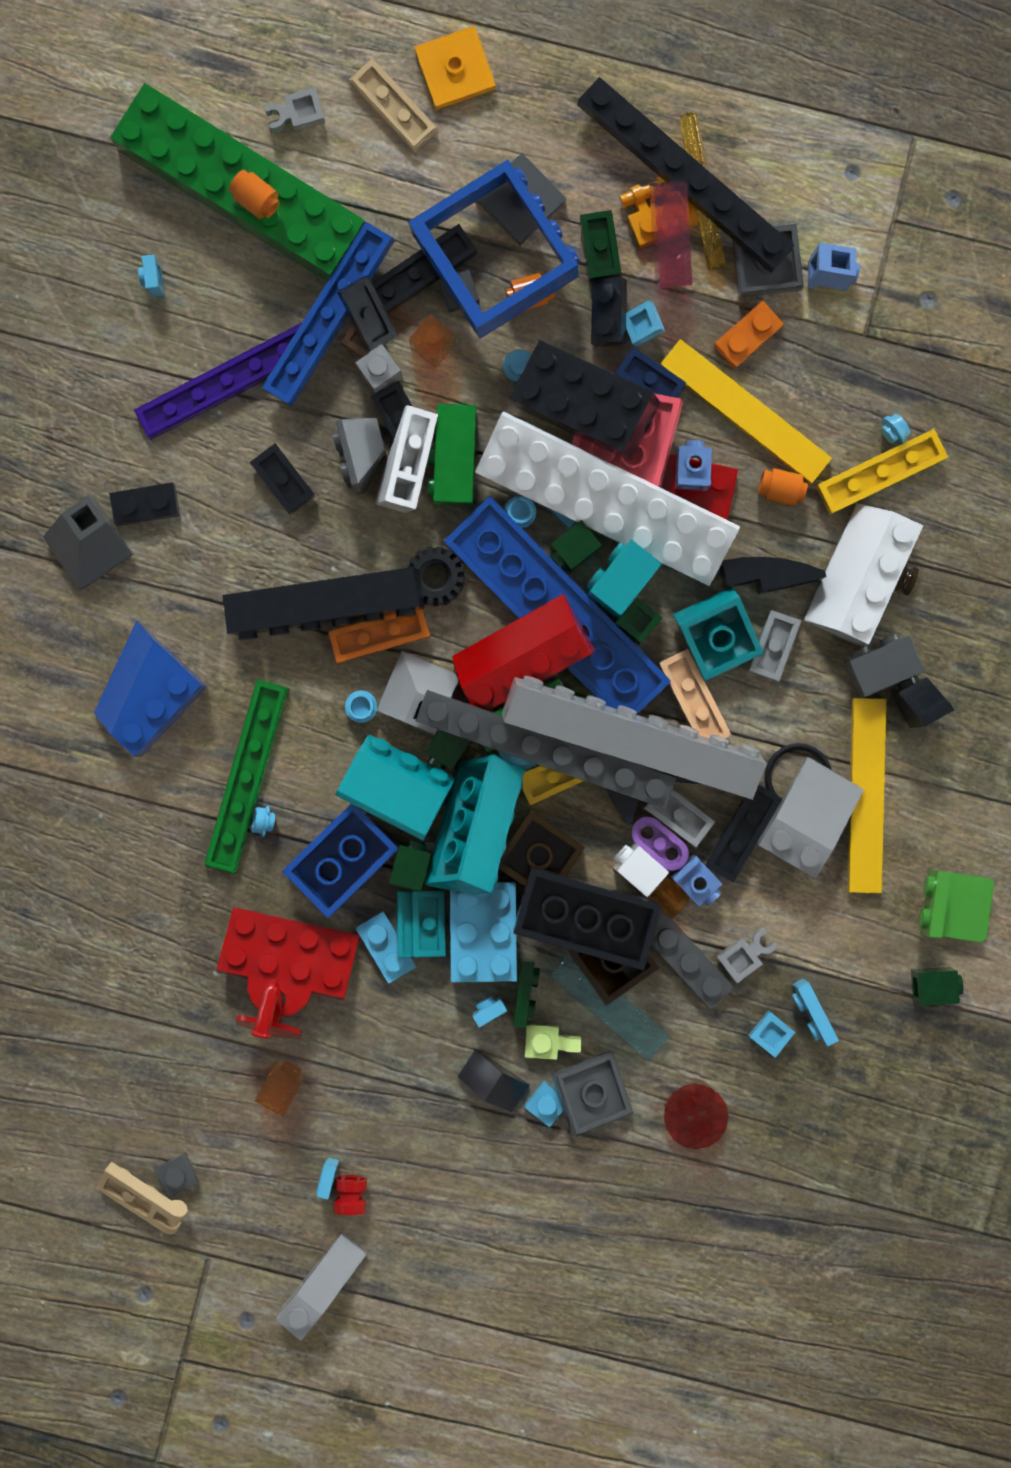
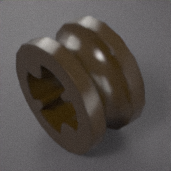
(907, 580)

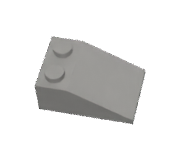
(810, 817)

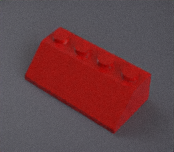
(530, 646)

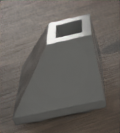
(363, 451)
(86, 542)

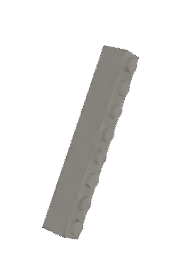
(633, 737)

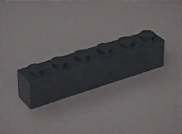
(323, 602)

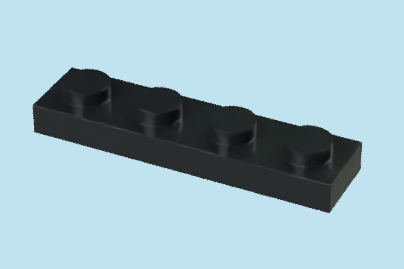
(417, 272)

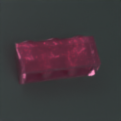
(671, 234)

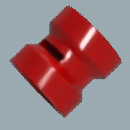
(350, 1193)

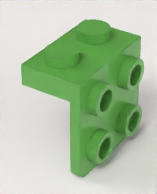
(956, 906)

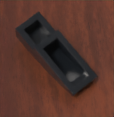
(768, 573)

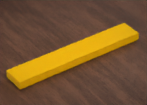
(746, 412)
(867, 818)

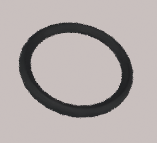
(797, 746)

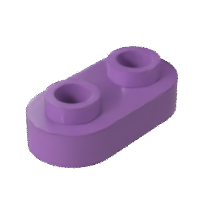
(659, 842)

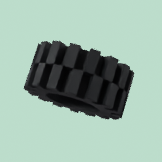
(455, 574)

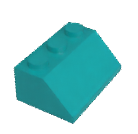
(395, 786)

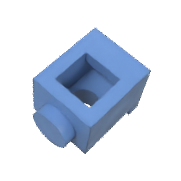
(832, 267)
(688, 477)
(689, 873)

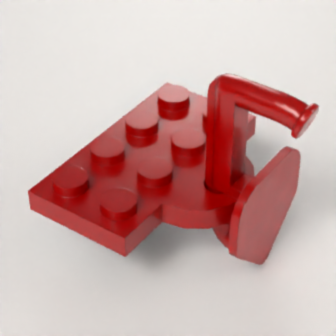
(286, 960)

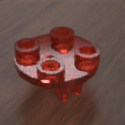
(690, 1101)

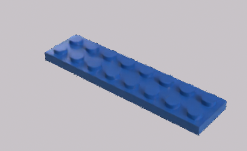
(529, 579)

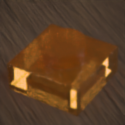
(670, 896)

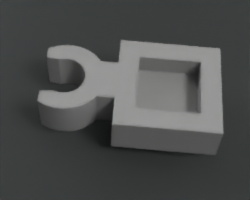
(301, 110)
(741, 957)

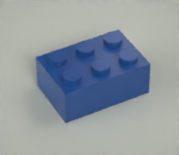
(341, 859)

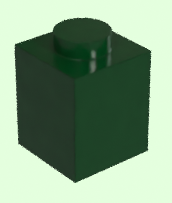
(574, 547)
(446, 750)
(411, 865)
(936, 986)

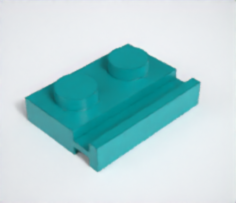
(420, 924)

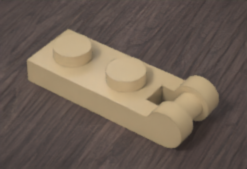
(142, 1199)

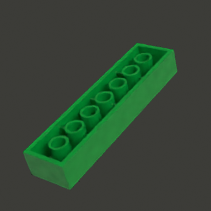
(206, 160)

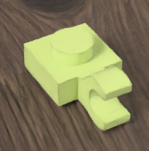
(544, 1041)

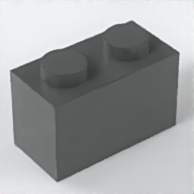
(883, 666)

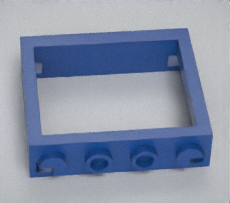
(526, 297)

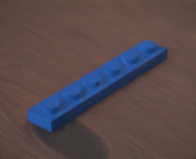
(326, 315)

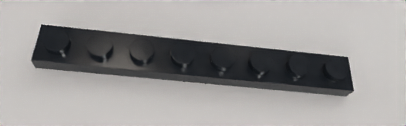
(675, 164)

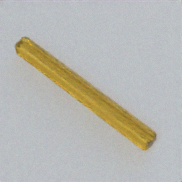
(709, 231)

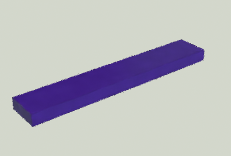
(213, 386)

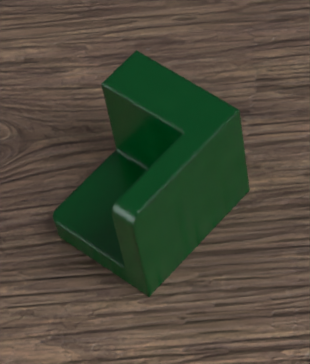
(638, 621)

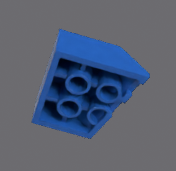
(146, 692)

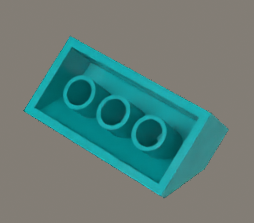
(475, 825)

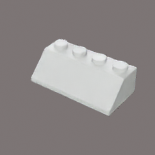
(863, 573)

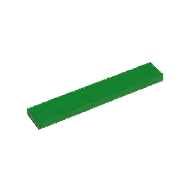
(246, 776)

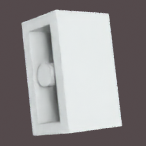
(639, 868)

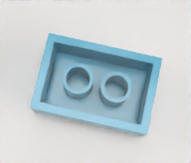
(483, 935)

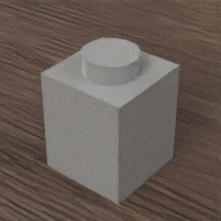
(379, 369)

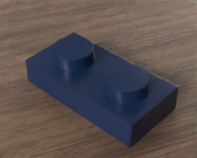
(649, 374)

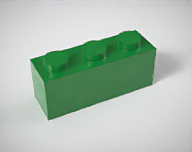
(453, 456)

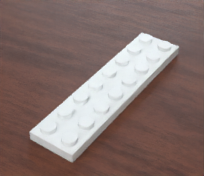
(606, 498)

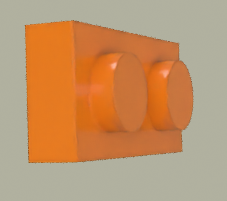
(748, 334)

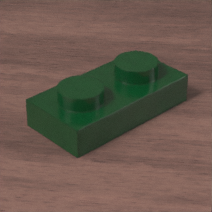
(600, 245)
(524, 1006)

